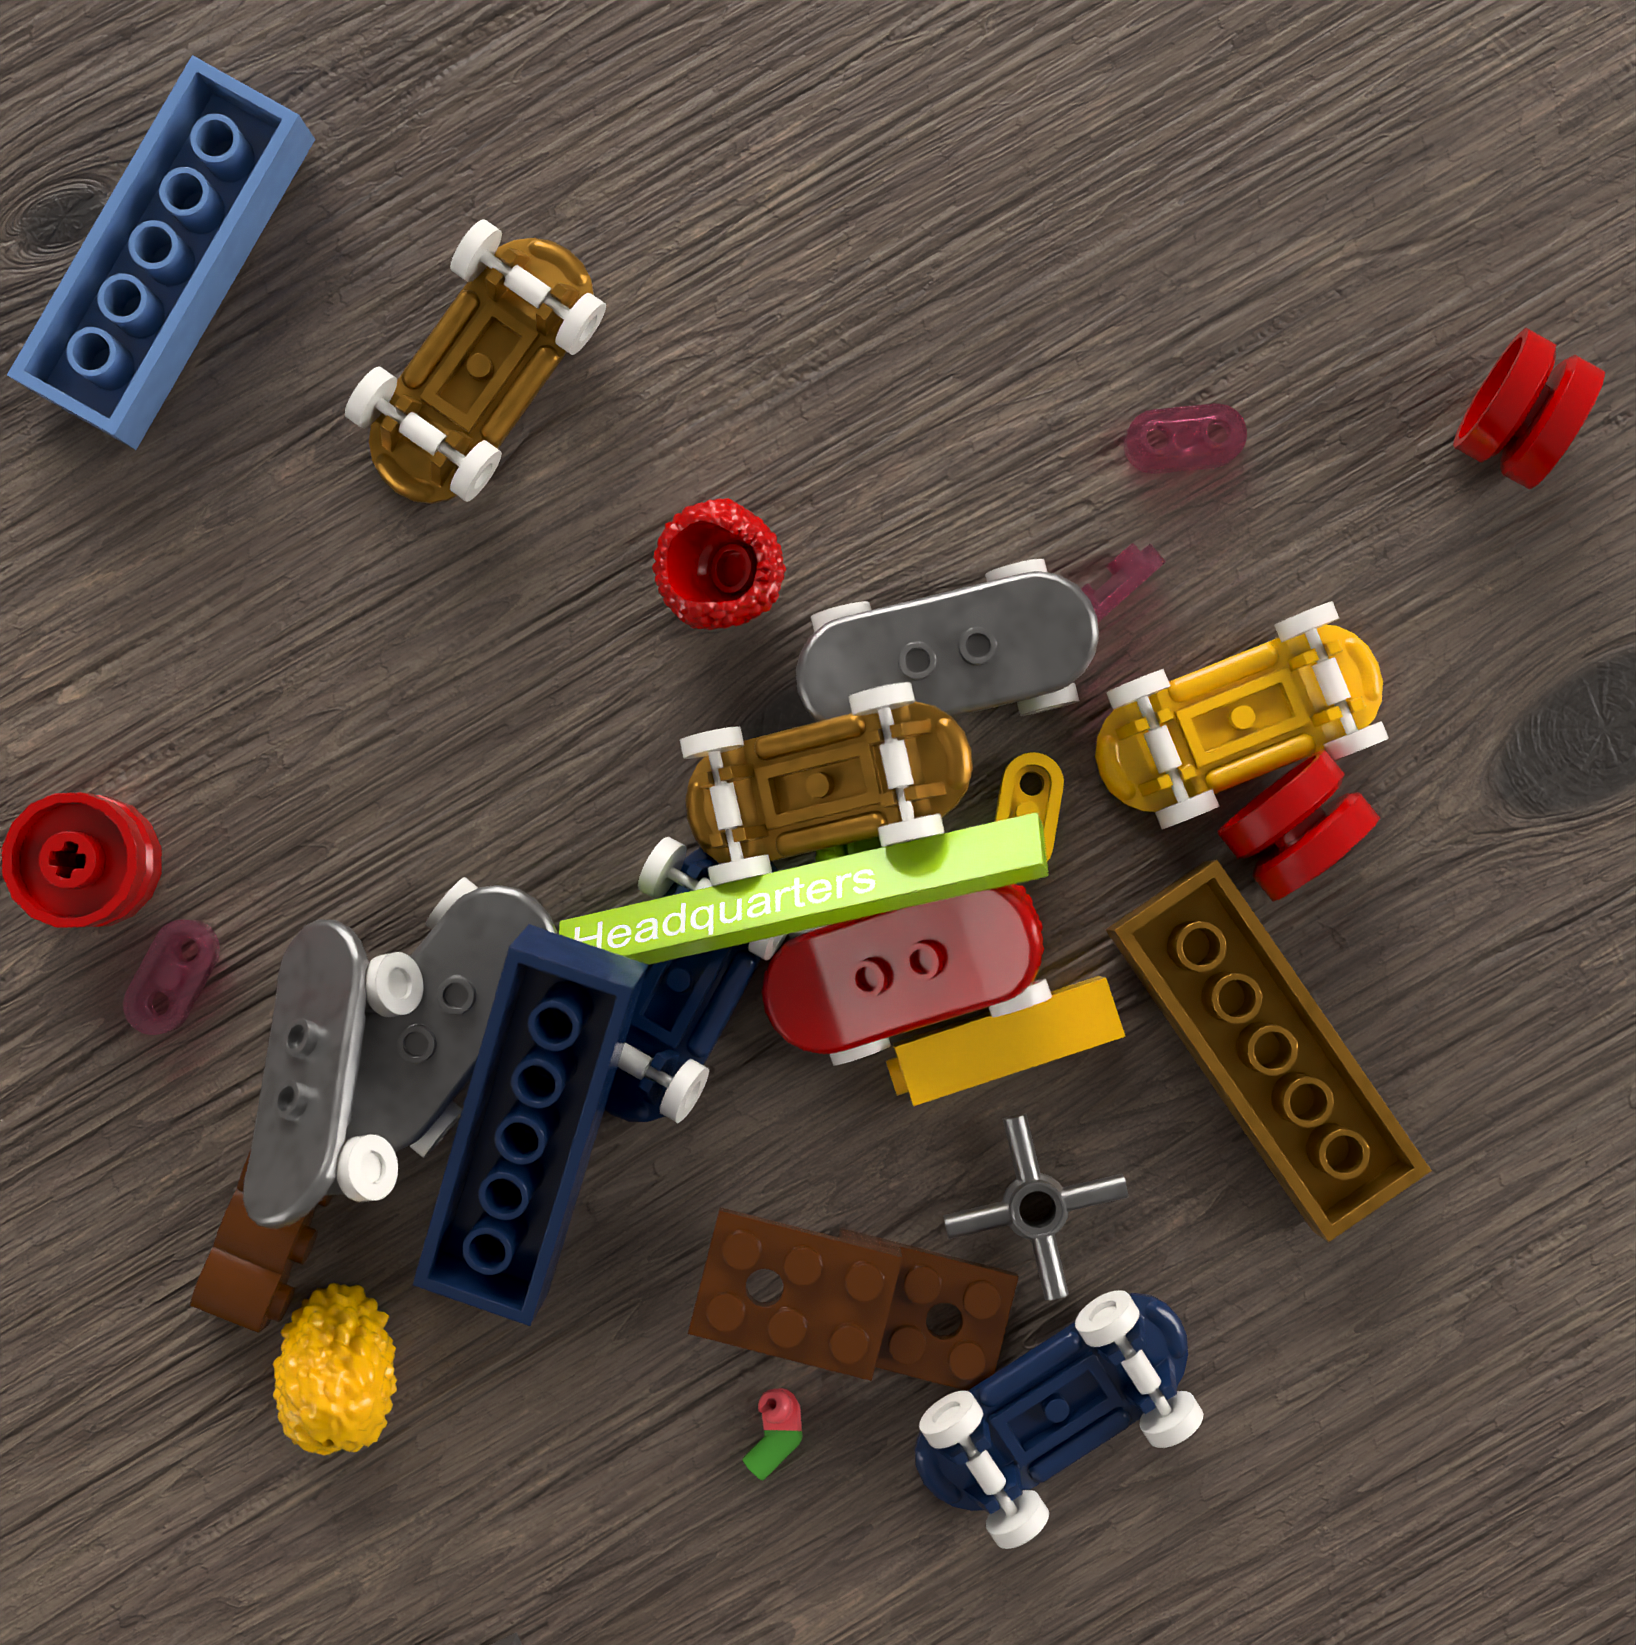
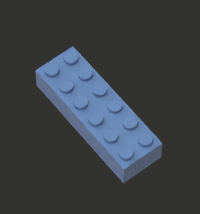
(163, 252)

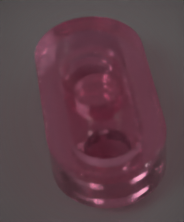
(1187, 438)
(1129, 571)
(170, 973)

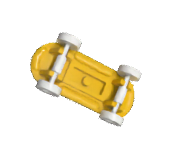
(1240, 718)

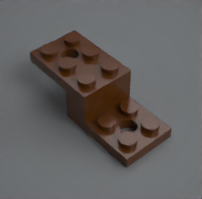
(851, 1302)

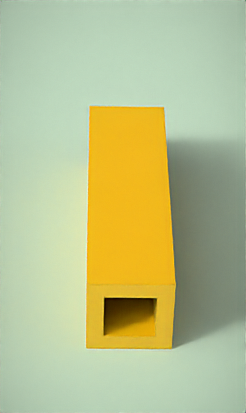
(1006, 1044)

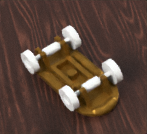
(479, 367)
(826, 783)

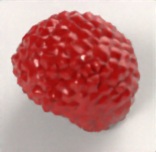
(718, 565)

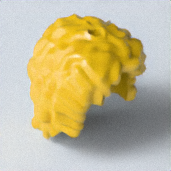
(335, 1371)

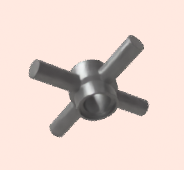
(1043, 1231)

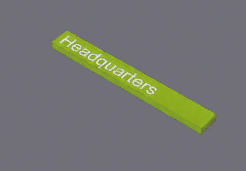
(820, 893)

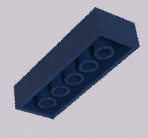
(529, 1123)

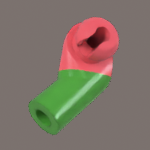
(781, 1432)

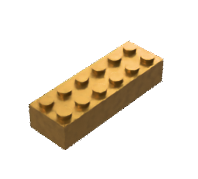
(1268, 1050)

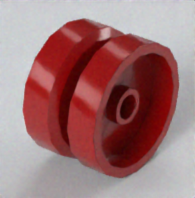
(1529, 409)
(1304, 834)
(46, 852)

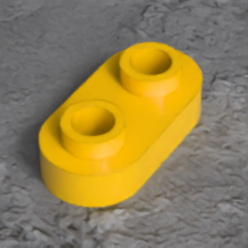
(1014, 802)

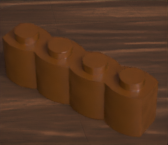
(251, 1265)

